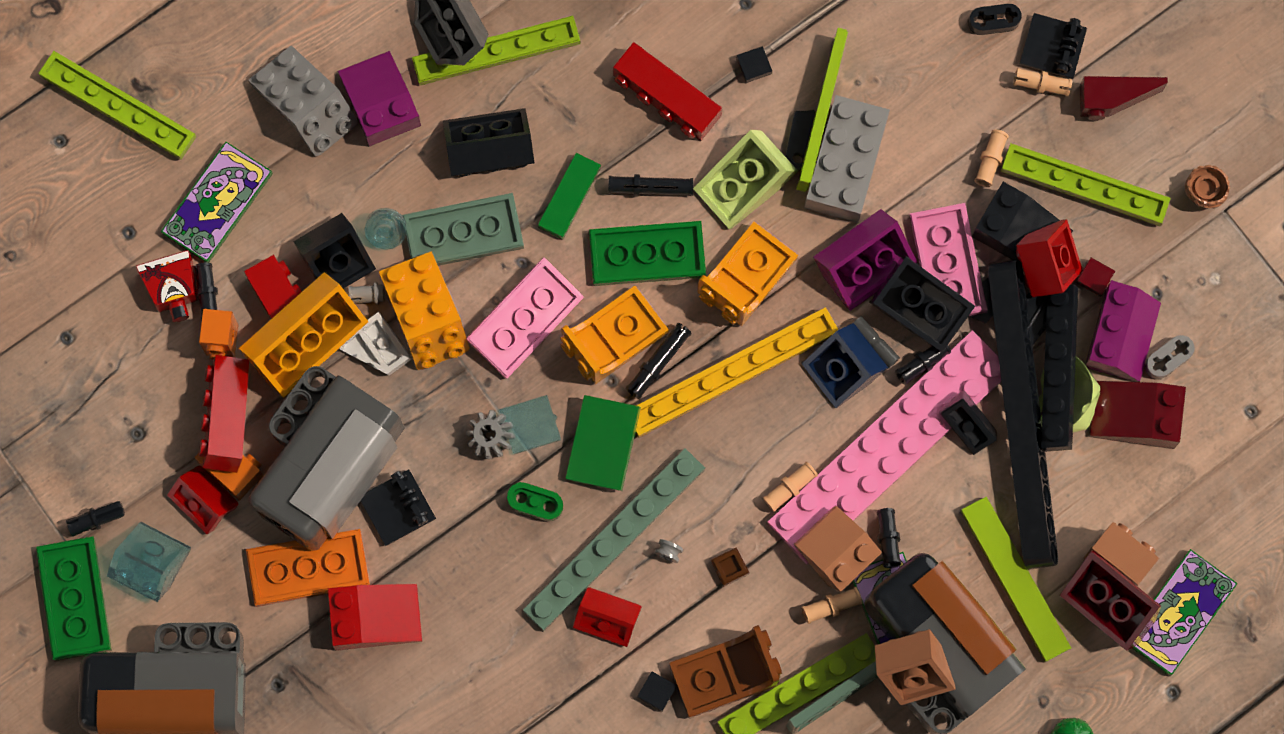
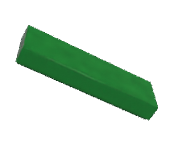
(569, 196)

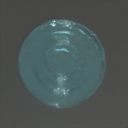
(385, 228)

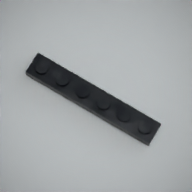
(1059, 370)

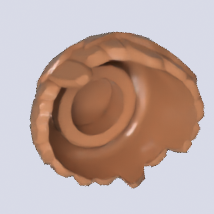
(1207, 186)

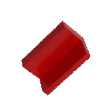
(202, 498)
(607, 616)

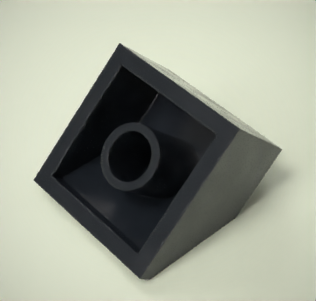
(336, 251)

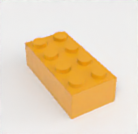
(303, 334)

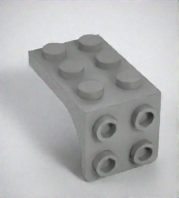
(305, 100)

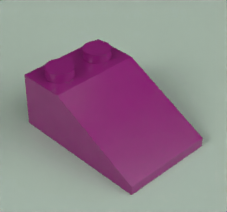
(380, 98)

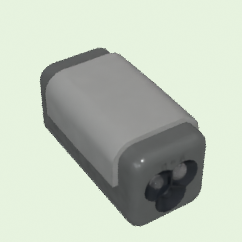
(327, 457)

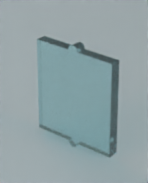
(532, 424)

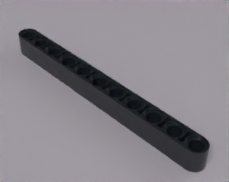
(1023, 415)

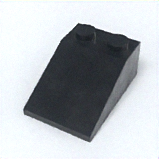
(1010, 219)
(922, 303)

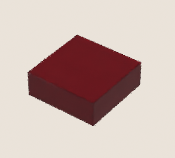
(1095, 277)

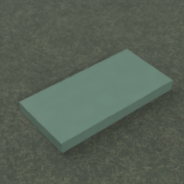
(465, 230)
(832, 699)

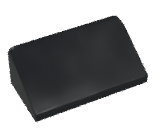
(969, 423)

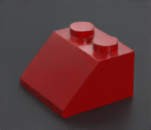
(1049, 259)

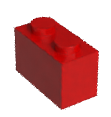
(272, 285)

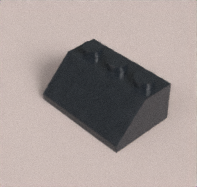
(488, 142)

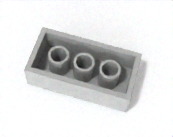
(846, 159)

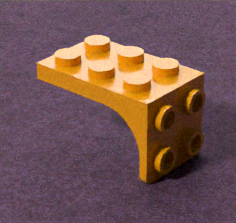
(746, 274)
(425, 311)
(613, 335)

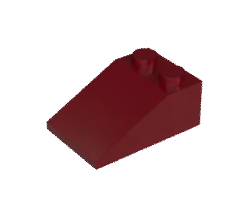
(1139, 413)

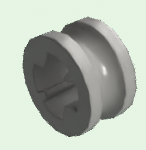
(668, 551)

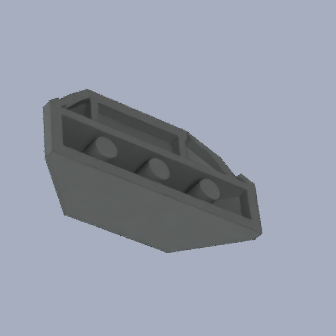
(450, 30)

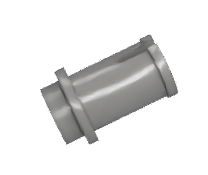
(367, 294)

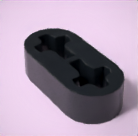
(995, 25)

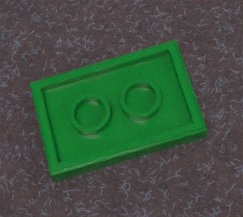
(603, 443)

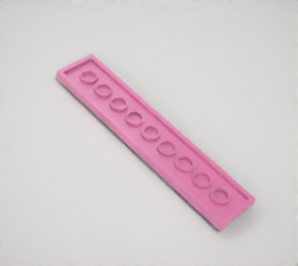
(891, 442)

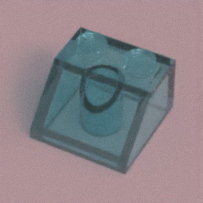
(148, 561)

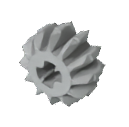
(497, 425)

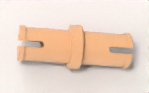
(1042, 82)
(991, 158)
(790, 486)
(831, 605)

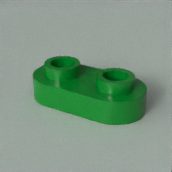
(536, 499)

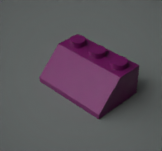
(863, 258)
(1123, 332)

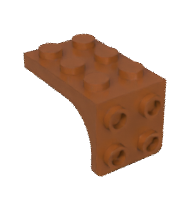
(726, 672)

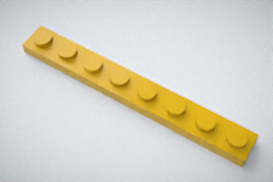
(735, 371)

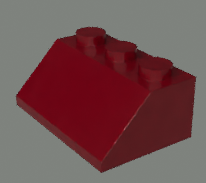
(1111, 601)

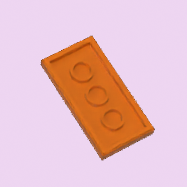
(294, 572)

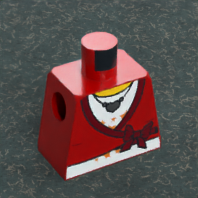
(170, 283)

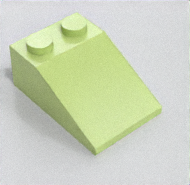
(745, 178)

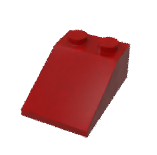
(374, 615)

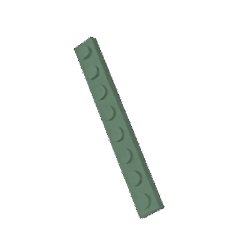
(614, 540)

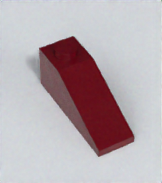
(1109, 95)

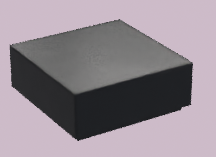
(754, 64)
(657, 691)

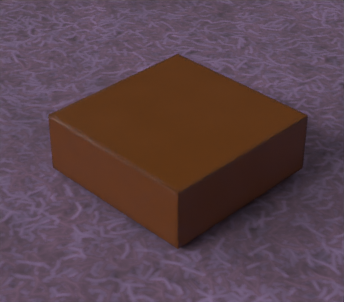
(730, 567)

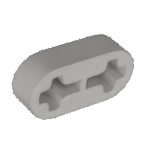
(1173, 362)

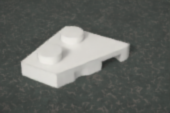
(377, 346)

